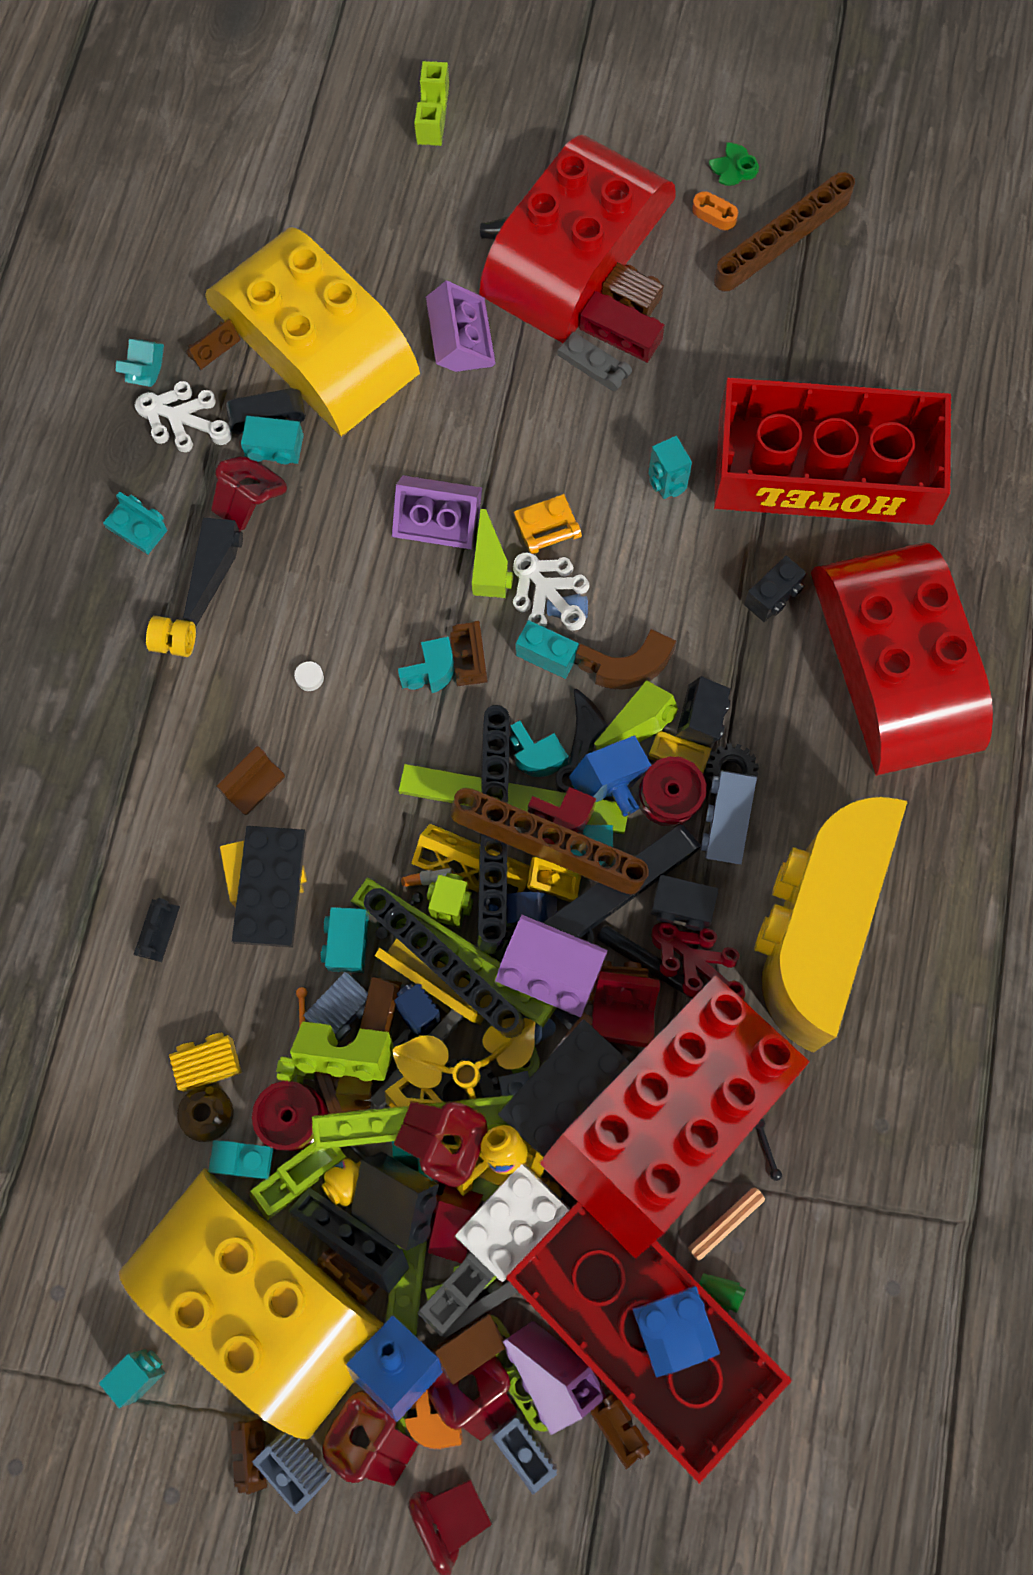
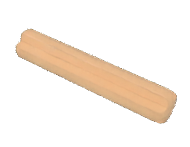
(726, 1223)

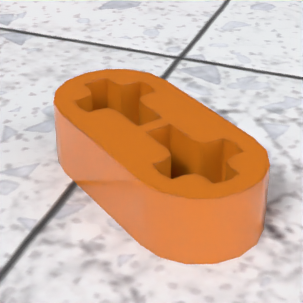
(715, 210)

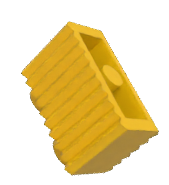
(205, 1062)

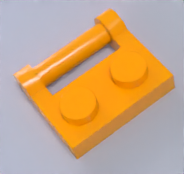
(544, 517)

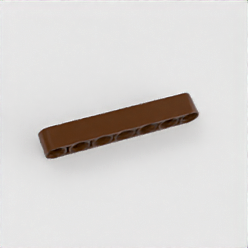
(784, 231)
(557, 853)

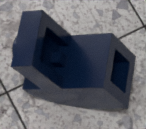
(530, 904)

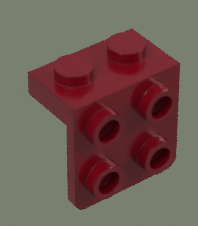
(625, 1008)

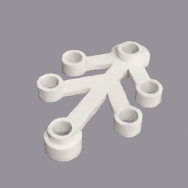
(180, 415)
(546, 588)

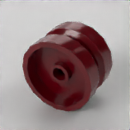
(683, 779)
(272, 1113)

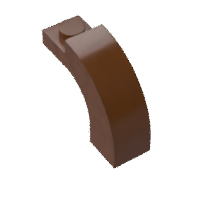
(629, 670)

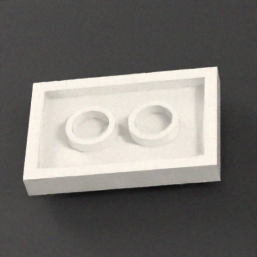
(512, 1222)

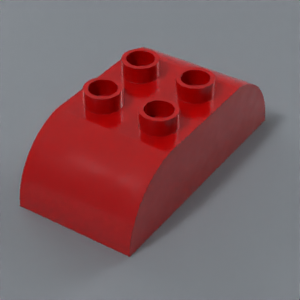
(571, 234)
(906, 656)

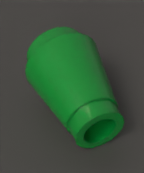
(724, 1291)

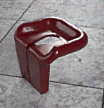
(238, 501)
(424, 1131)
(484, 1413)
(386, 1453)
(458, 1517)

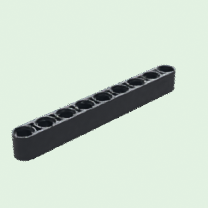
(488, 864)

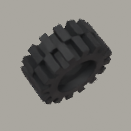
(730, 754)

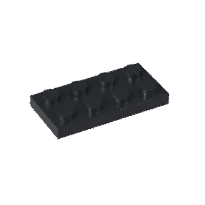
(269, 886)
(563, 1087)

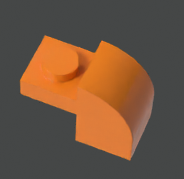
(428, 1427)

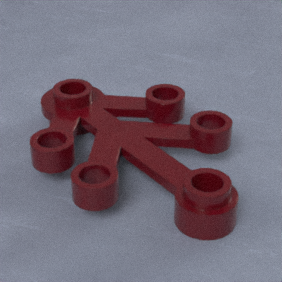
(670, 939)

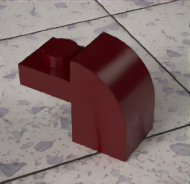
(572, 814)

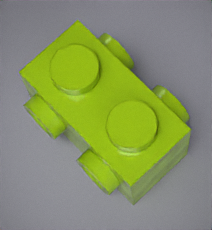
(449, 900)

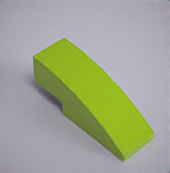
(294, 1178)

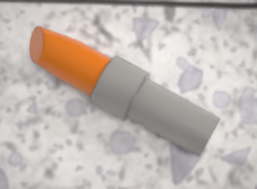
(425, 877)

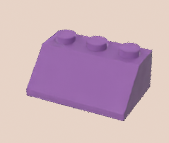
(459, 328)
(436, 512)
(551, 965)

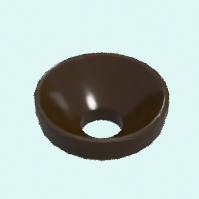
(218, 1121)

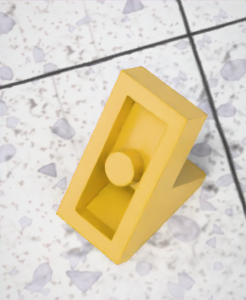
(553, 880)

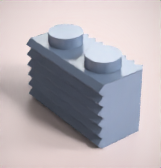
(339, 1006)
(525, 1453)
(292, 1470)

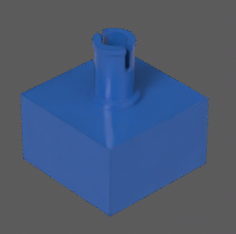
(612, 773)
(394, 1368)

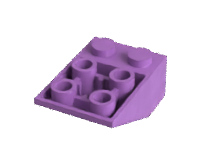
(553, 1376)

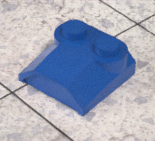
(676, 1331)

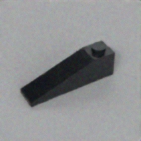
(214, 556)
(351, 1239)

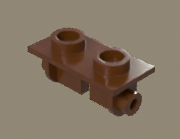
(213, 344)
(347, 1276)
(613, 1422)
(249, 1440)

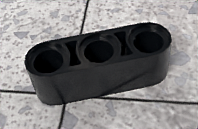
(279, 404)

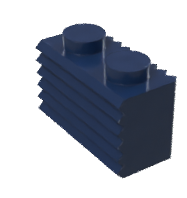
(417, 1010)

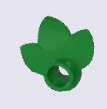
(735, 166)

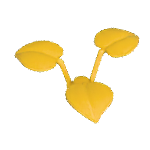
(425, 1058)

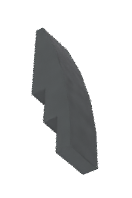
(456, 1294)

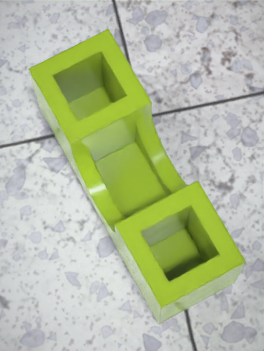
(433, 104)
(364, 1058)

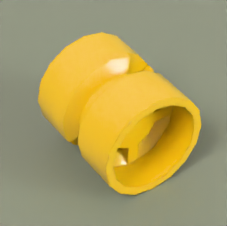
(166, 635)

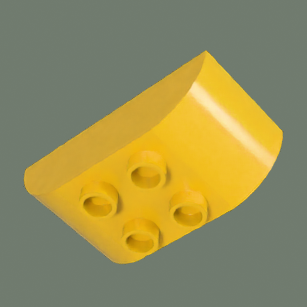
(316, 328)
(825, 919)
(249, 1307)

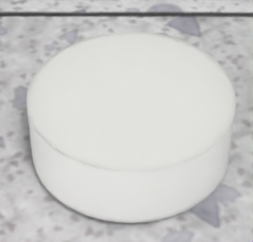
(309, 676)

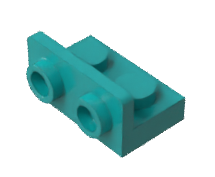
(136, 523)

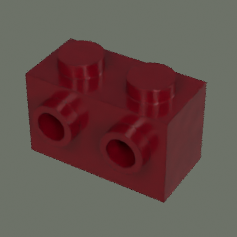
(452, 1214)

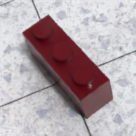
(621, 326)

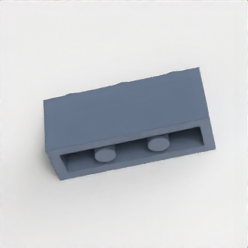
(729, 816)

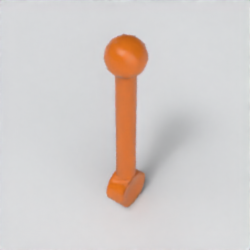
(301, 993)

